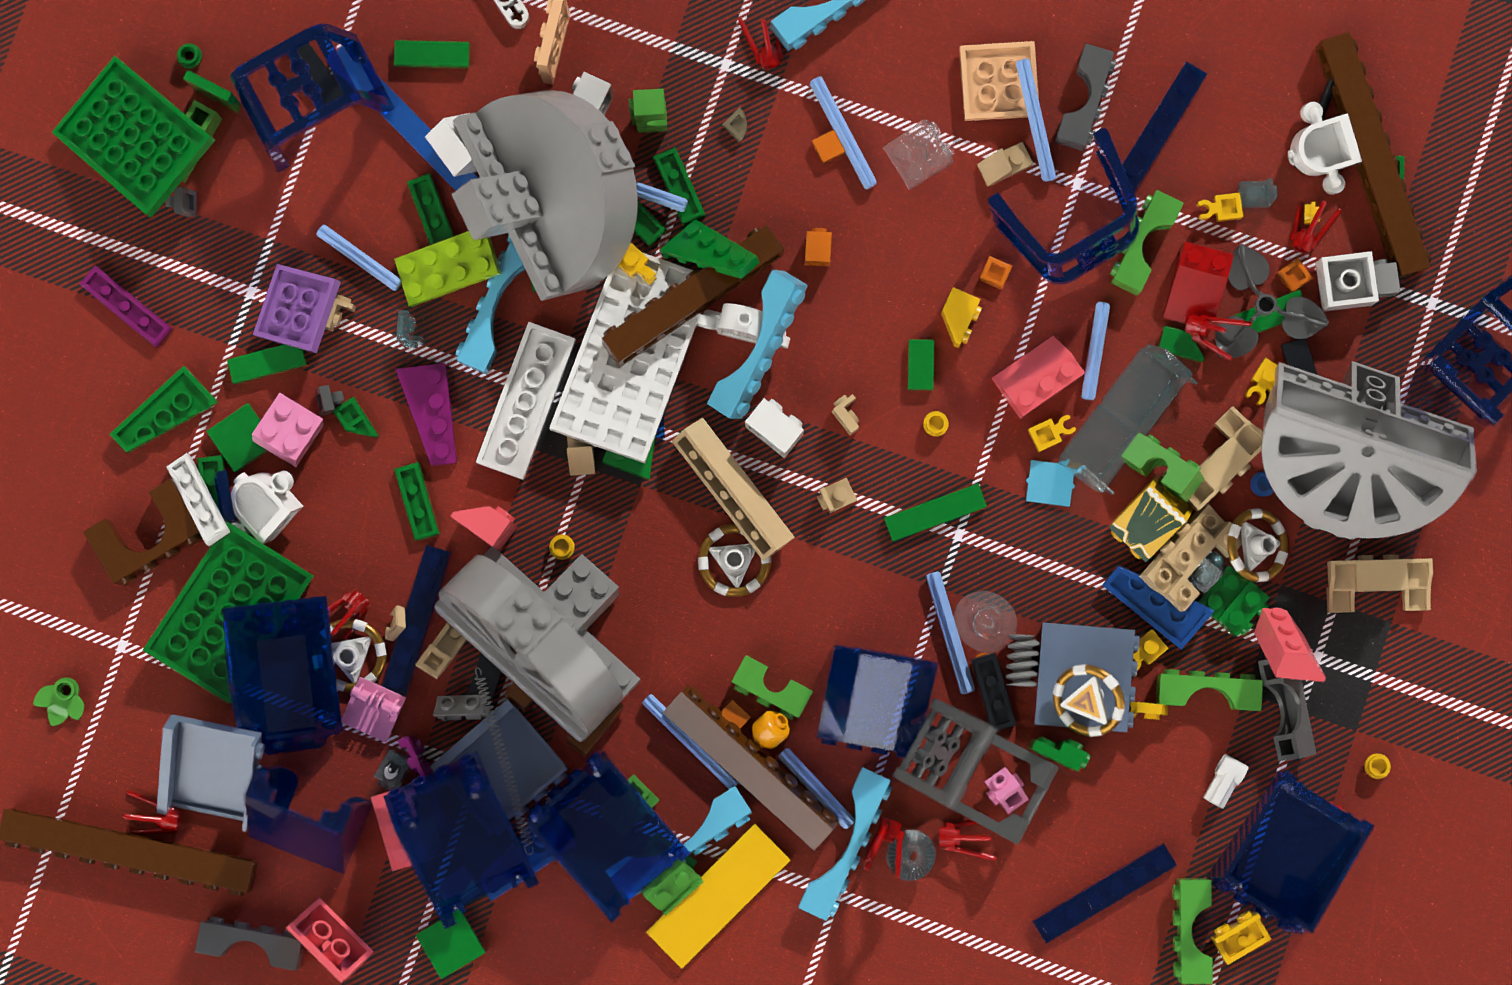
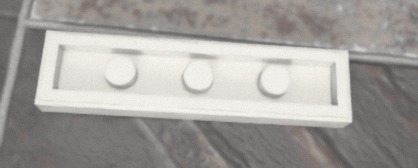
(198, 499)

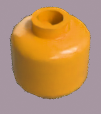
(770, 729)

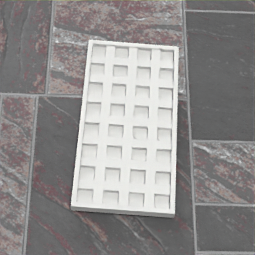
(625, 404)

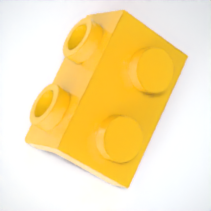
(1240, 937)

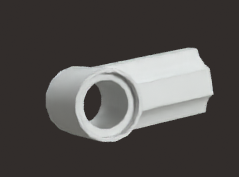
(1228, 776)

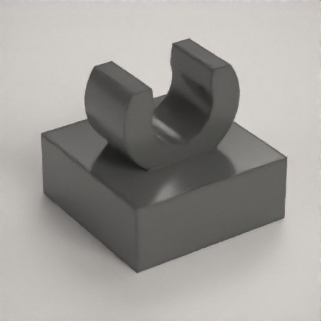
(183, 202)
(327, 400)

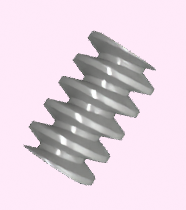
(1022, 660)

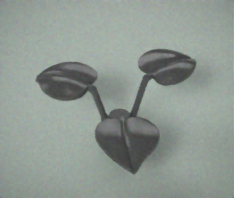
(1301, 317)

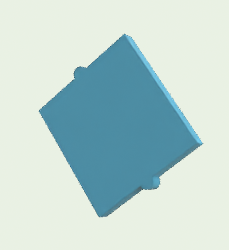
(1049, 484)

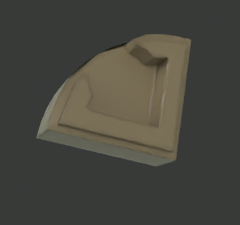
(736, 125)

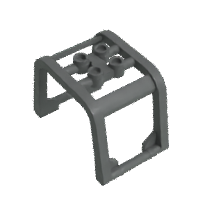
(939, 751)

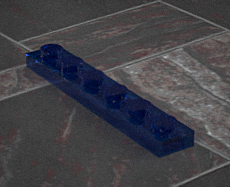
(1162, 123)
(417, 620)
(1104, 893)

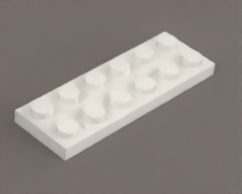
(526, 401)

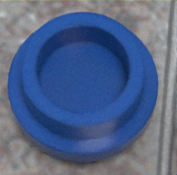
(1260, 485)

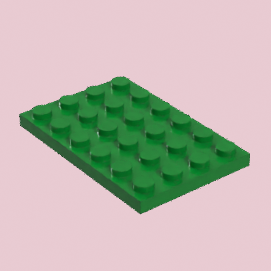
(133, 136)
(231, 574)

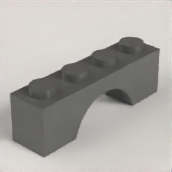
(1093, 68)
(1295, 733)
(217, 937)

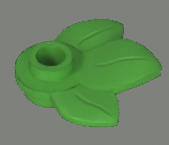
(59, 704)

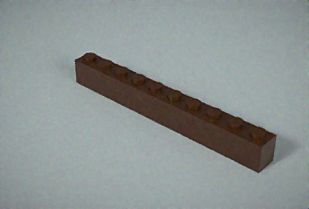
(1378, 167)
(128, 850)

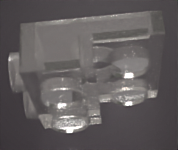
(919, 153)

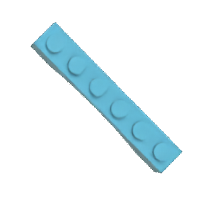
(798, 23)
(780, 300)
(479, 347)
(724, 813)
(822, 892)

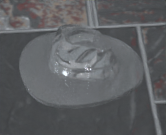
(985, 621)

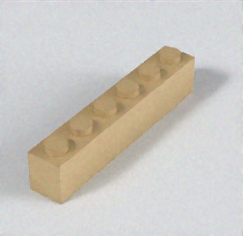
(732, 489)

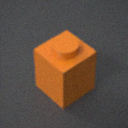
(818, 247)

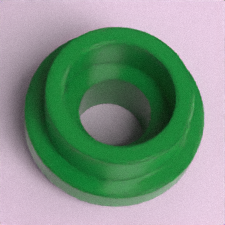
(184, 50)

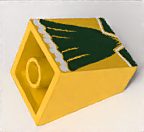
(1150, 520)

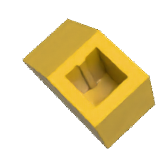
(958, 313)

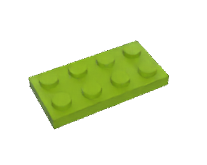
(446, 267)

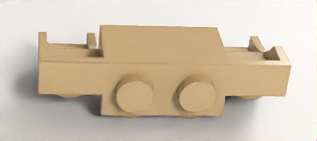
(1230, 459)
(1183, 555)
(1371, 575)

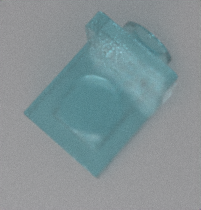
(1257, 193)
(404, 326)
(1208, 572)

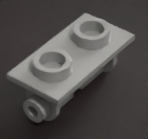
(460, 705)

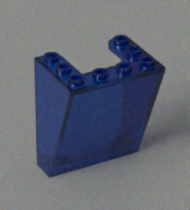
(272, 822)
(605, 834)
(458, 835)
(1290, 855)

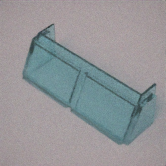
(1126, 409)

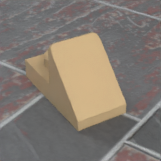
(1004, 164)
(580, 457)

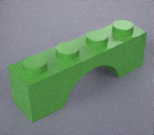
(1159, 214)
(1240, 693)
(1192, 897)

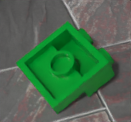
(1234, 602)
(1065, 753)

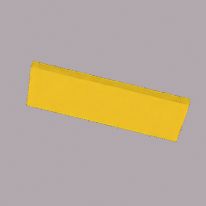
(725, 891)

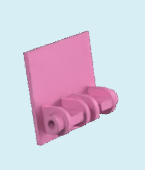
(373, 709)

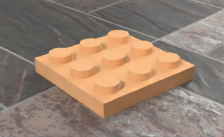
(553, 38)
(992, 81)

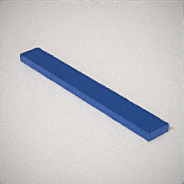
(405, 123)

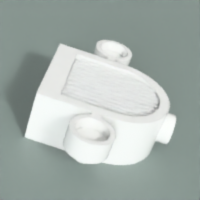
(1324, 147)
(736, 322)
(264, 504)

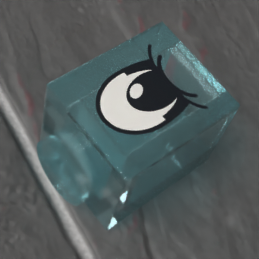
(392, 770)

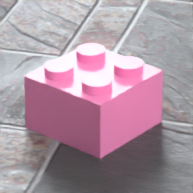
(287, 430)

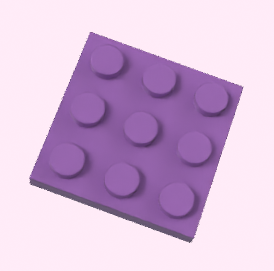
(296, 308)

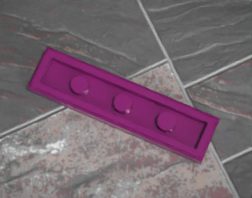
(126, 306)

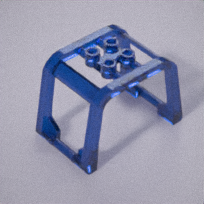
(324, 35)
(1091, 250)
(1485, 410)

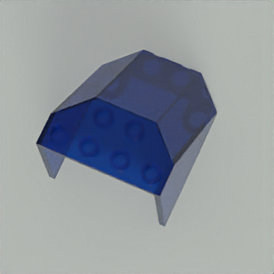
(283, 673)
(875, 699)

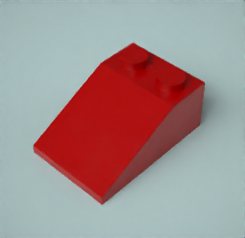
(1197, 282)

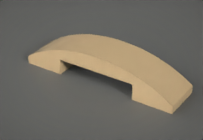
(441, 652)

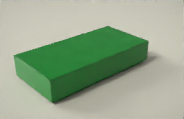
(647, 226)
(920, 364)

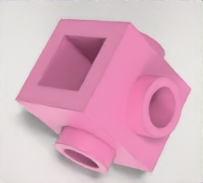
(1006, 790)

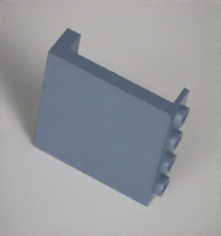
(1079, 645)
(531, 757)
(207, 767)

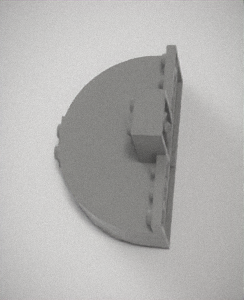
(554, 184)
(1359, 457)
(499, 604)

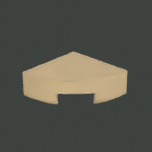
(397, 625)

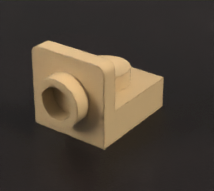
(335, 315)
(846, 418)
(836, 496)

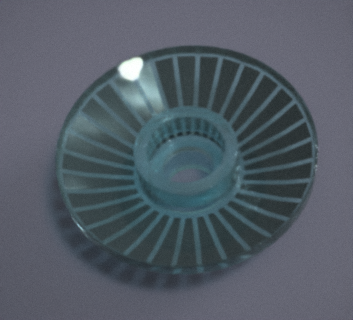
(912, 842)

